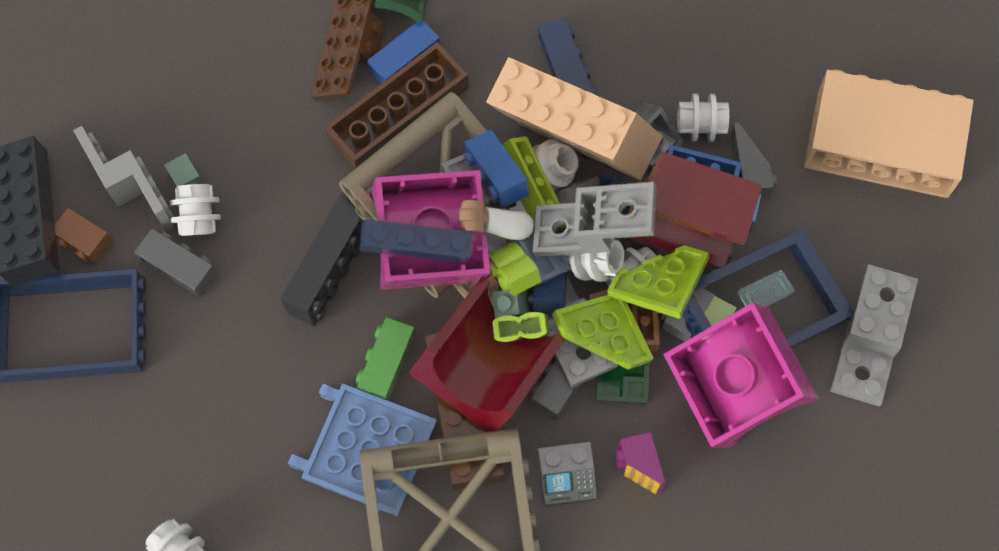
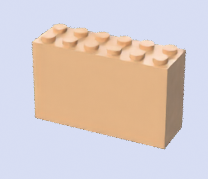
(575, 118)
(889, 133)

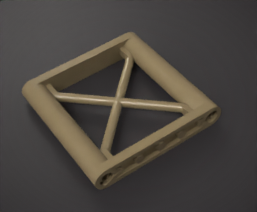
(440, 117)
(494, 446)

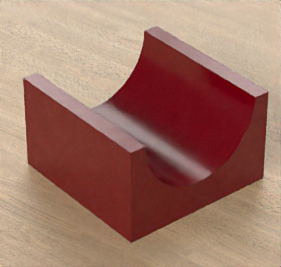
(699, 208)
(477, 372)

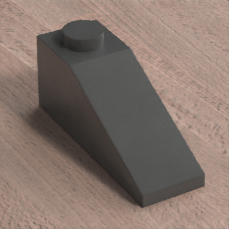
(754, 164)

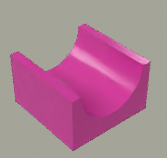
(429, 202)
(739, 375)

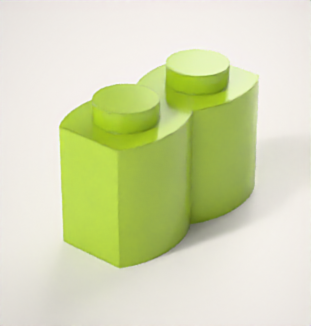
(513, 269)
(515, 328)

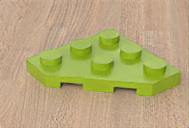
(661, 282)
(605, 329)

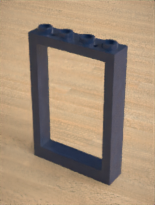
(814, 268)
(74, 283)

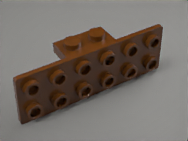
(351, 36)

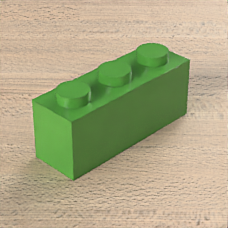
(386, 358)

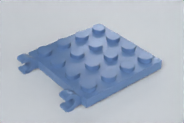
(357, 424)

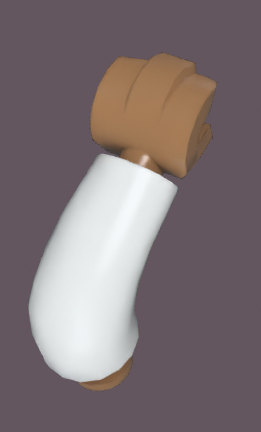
(503, 223)

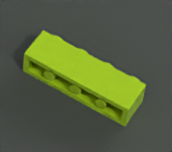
(538, 184)

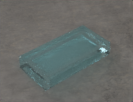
(767, 290)

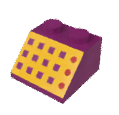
(640, 462)

